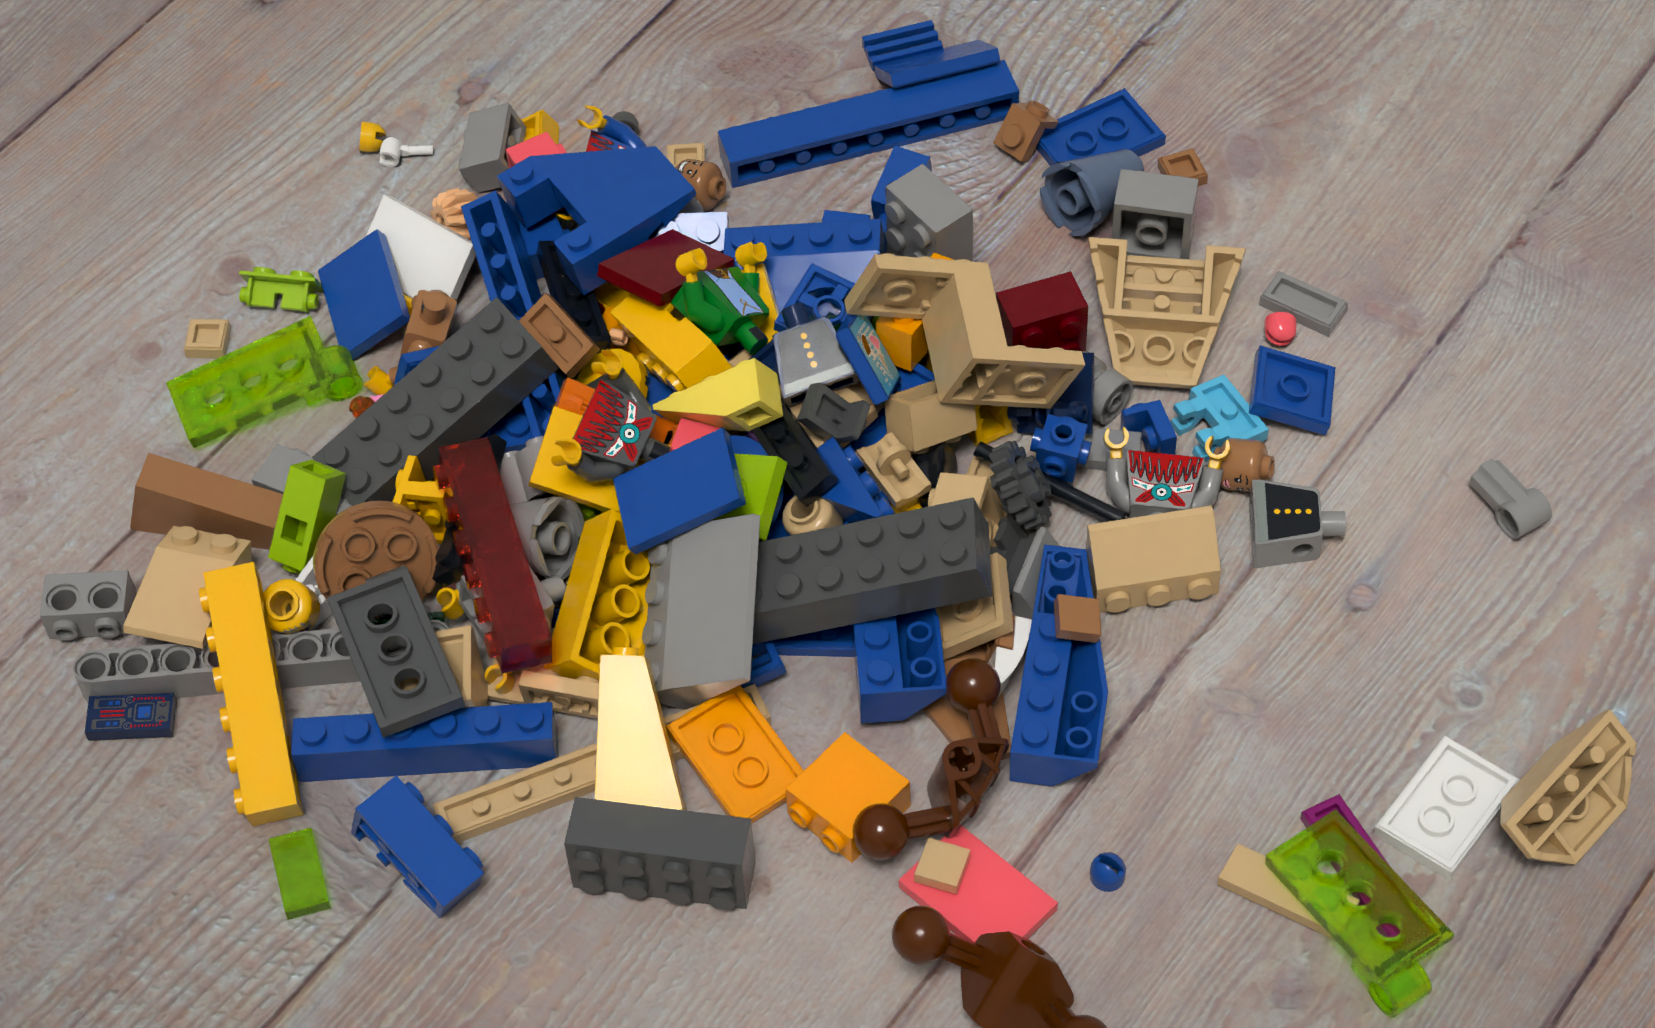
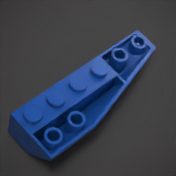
(898, 663)
(1061, 684)

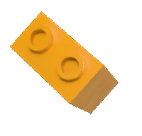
(839, 788)

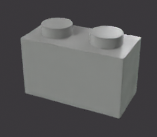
(485, 145)

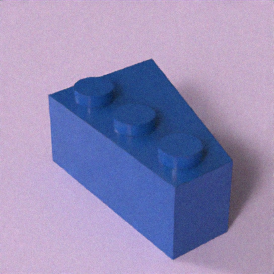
(418, 845)

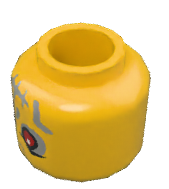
(291, 606)

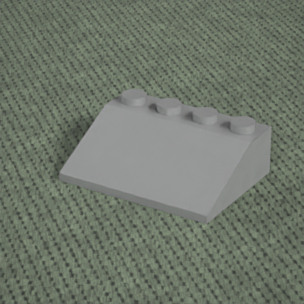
(702, 610)

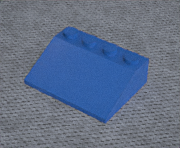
(791, 248)

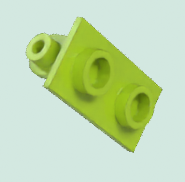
(265, 285)

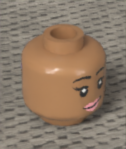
(1245, 463)

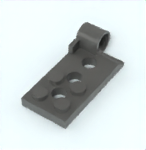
(410, 627)

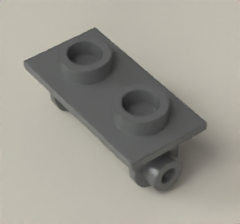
(1013, 545)

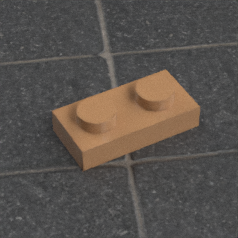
(559, 335)

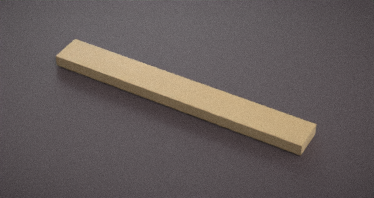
(538, 787)

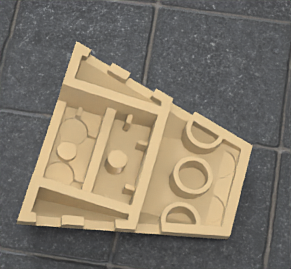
(1162, 309)

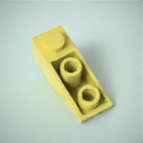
(732, 400)

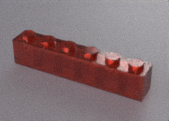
(494, 556)

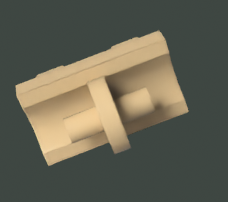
(895, 472)

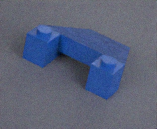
(609, 193)

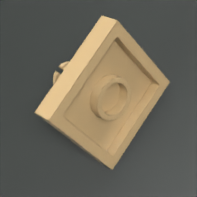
(979, 620)

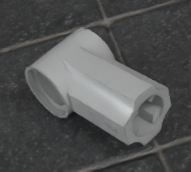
(1514, 506)

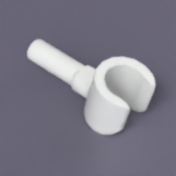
(392, 149)

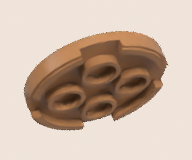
(373, 541)

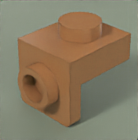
(1023, 129)

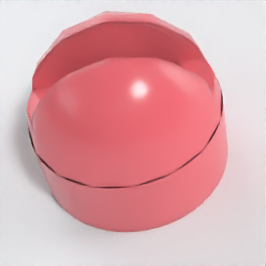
(1280, 328)

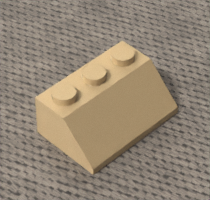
(1154, 559)

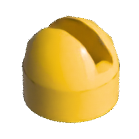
(368, 136)

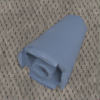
(1084, 189)

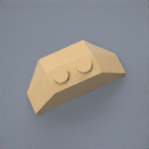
(1571, 792)

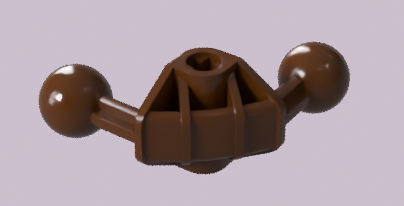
(959, 777)
(1002, 974)

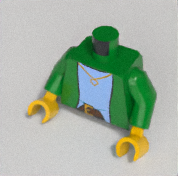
(724, 300)

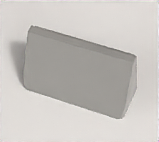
(1026, 585)

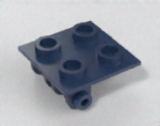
(1074, 403)

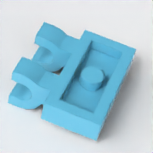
(1223, 410)

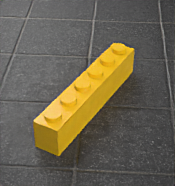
(251, 694)

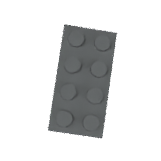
(660, 853)

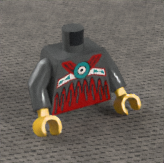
(612, 427)

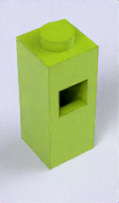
(305, 510)

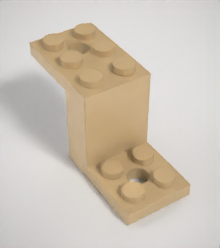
(963, 331)

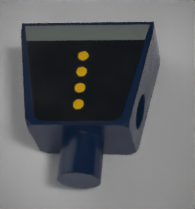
(809, 355)

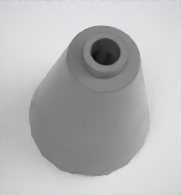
(549, 533)

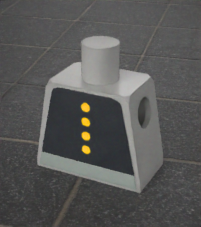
(1289, 523)

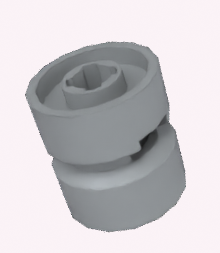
(1110, 392)

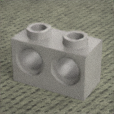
(79, 603)

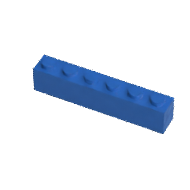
(449, 743)

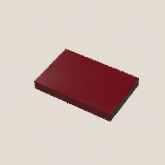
(651, 267)

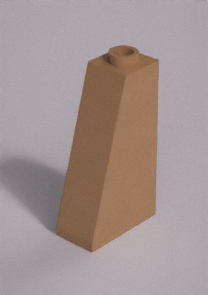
(185, 495)

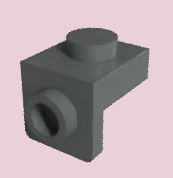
(832, 415)

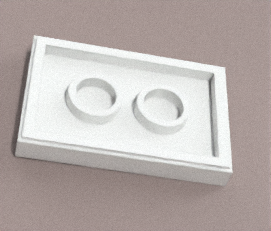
(422, 249)
(1446, 807)

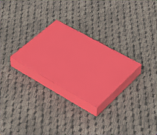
(990, 895)

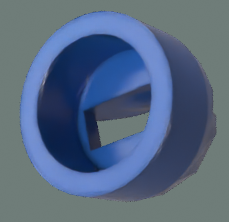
(1103, 876)

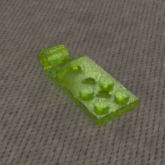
(316, 376)
(1384, 963)

